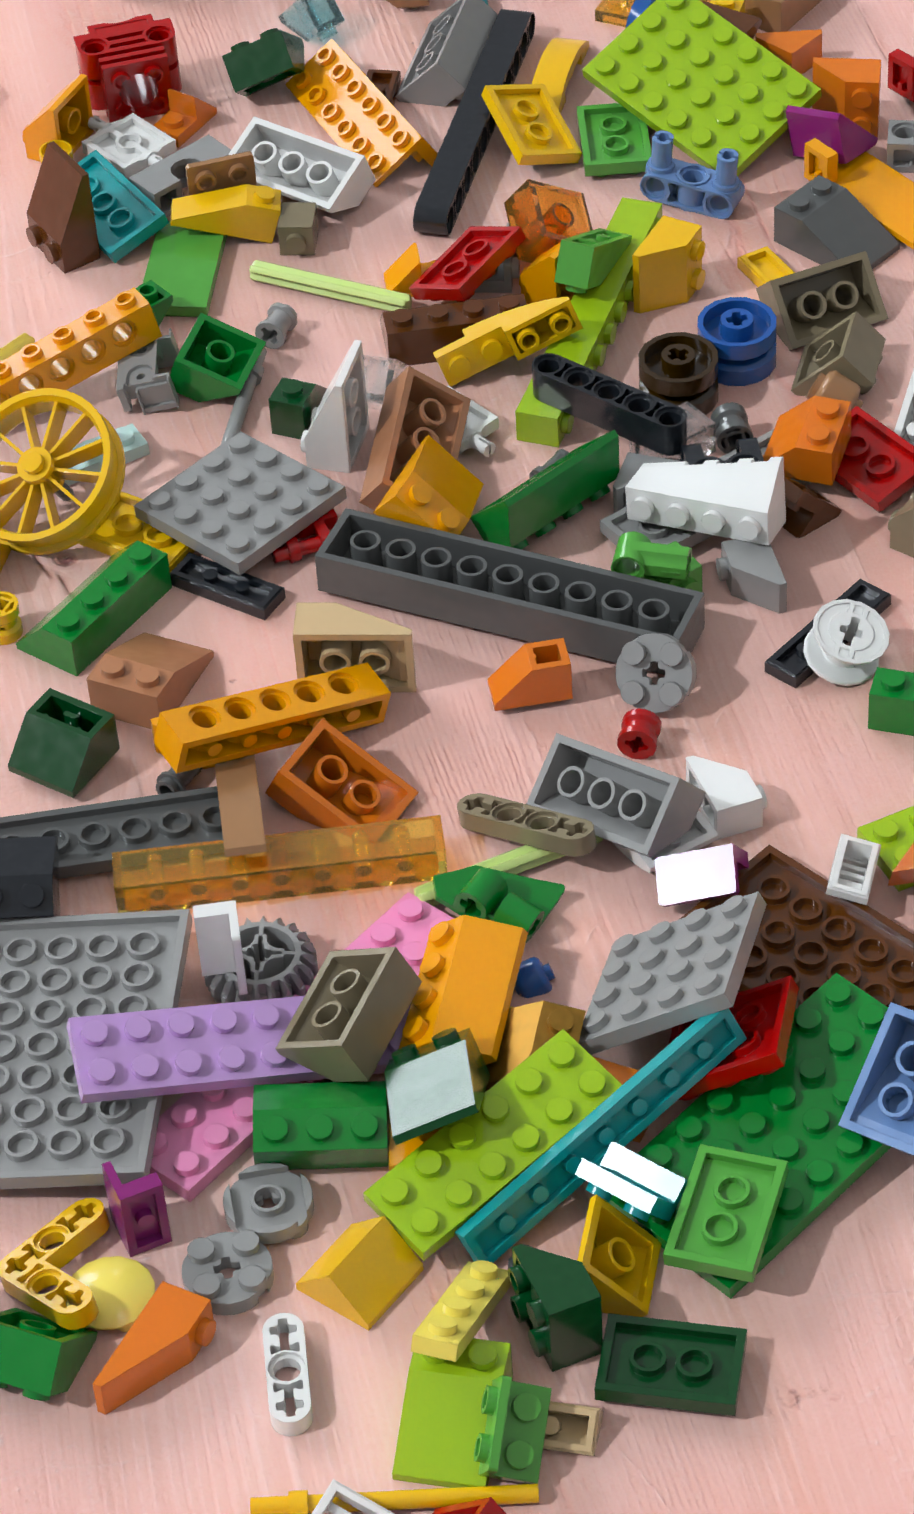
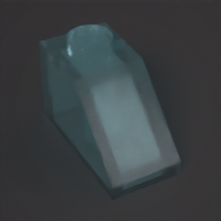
(313, 18)

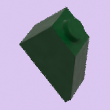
(293, 406)

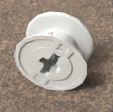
(841, 662)

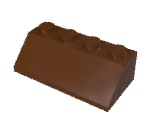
(418, 332)

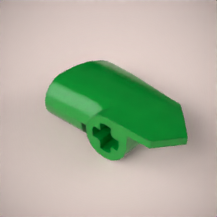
(498, 896)

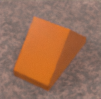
(793, 47)

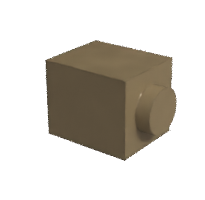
(298, 228)

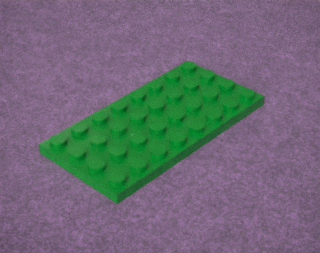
(786, 1118)

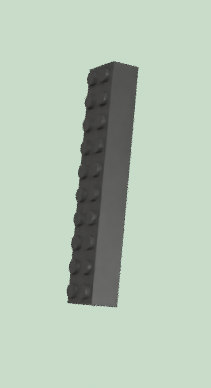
(501, 587)

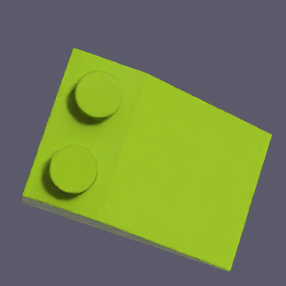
(445, 1415)

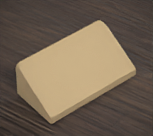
(572, 1428)

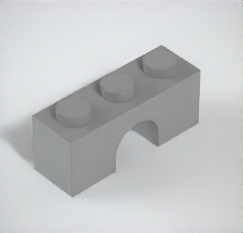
(168, 176)

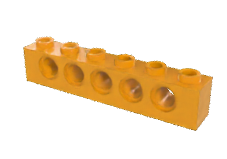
(81, 346)
(270, 717)

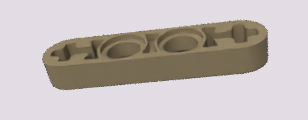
(527, 824)

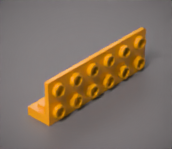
(357, 112)
(872, 182)

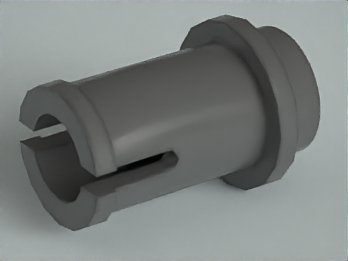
(171, 782)

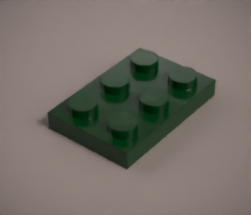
(671, 1364)

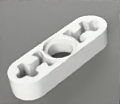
(298, 1387)

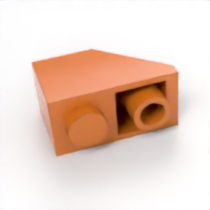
(533, 676)

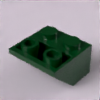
(264, 61)
(63, 743)
(557, 1305)

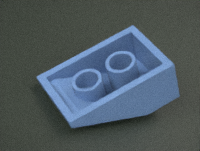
(884, 1092)

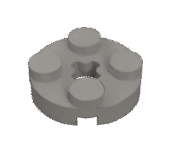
(671, 656)
(274, 1224)
(222, 1251)

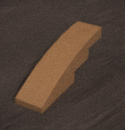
(240, 807)

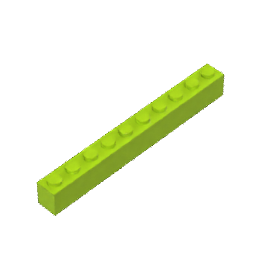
(599, 314)

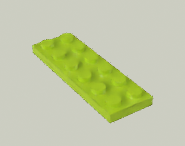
(483, 1153)

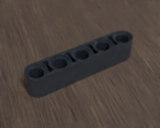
(609, 404)

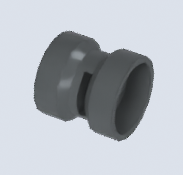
(730, 425)

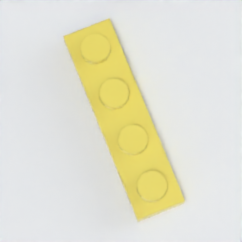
(461, 1311)

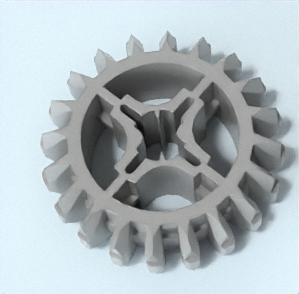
(275, 963)

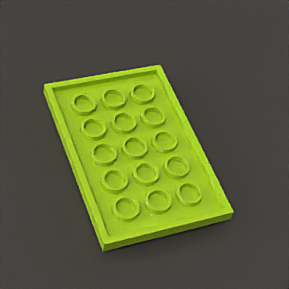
(701, 81)

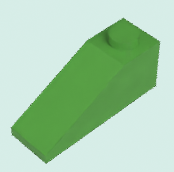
(588, 258)

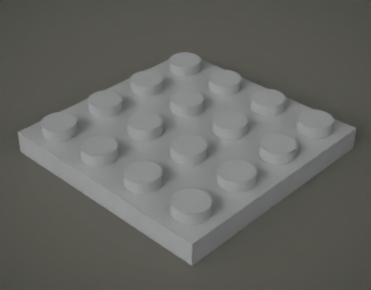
(240, 502)
(672, 973)

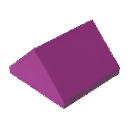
(831, 129)

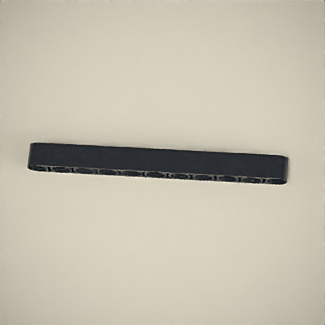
(472, 125)

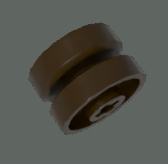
(680, 370)

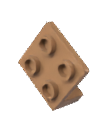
(220, 173)

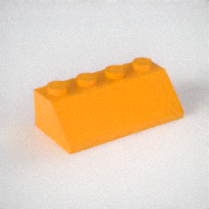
(466, 982)

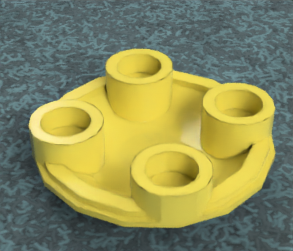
(119, 1288)

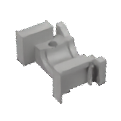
(140, 377)

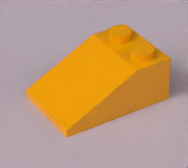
(432, 491)

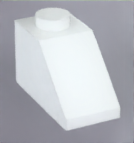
(731, 797)

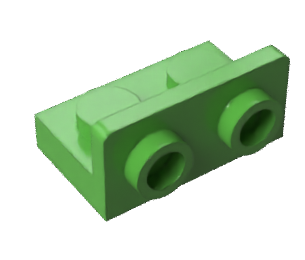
(513, 1430)

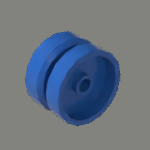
(744, 337)

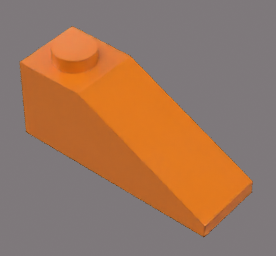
(157, 1345)

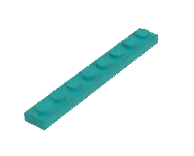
(615, 1120)

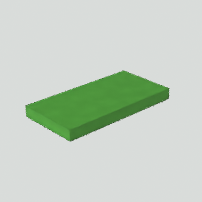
(186, 267)

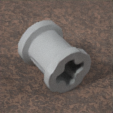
(279, 321)

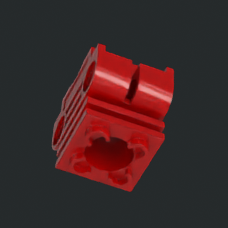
(130, 66)

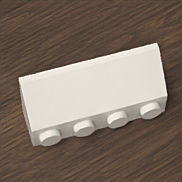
(305, 166)

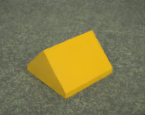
(619, 1259)
(362, 1272)

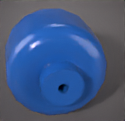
(534, 978)

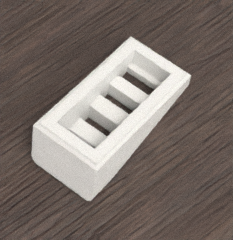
(853, 869)

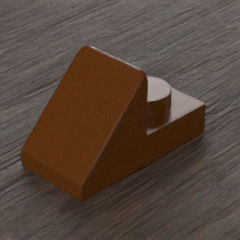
(806, 509)

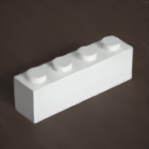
(712, 497)

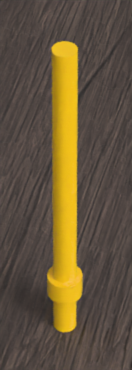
(301, 1503)

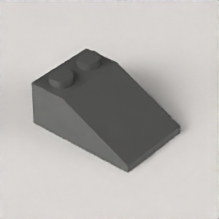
(830, 224)

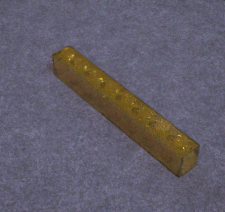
(292, 866)

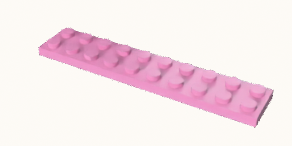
(215, 1127)

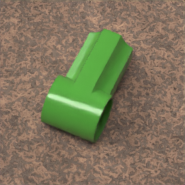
(641, 558)

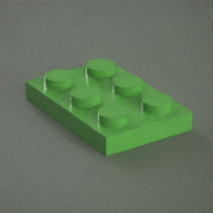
(612, 140)
(726, 1213)

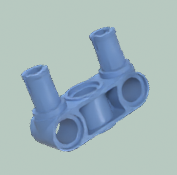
(692, 185)

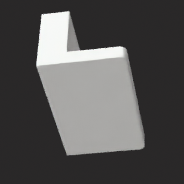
(220, 941)

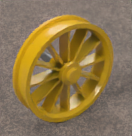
(45, 469)

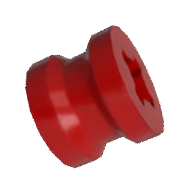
(639, 733)

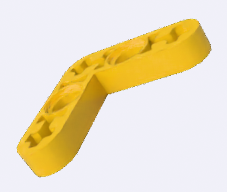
(33, 1268)

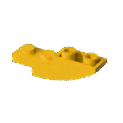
(507, 334)

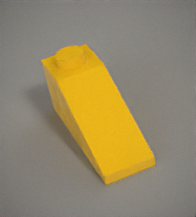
(233, 211)

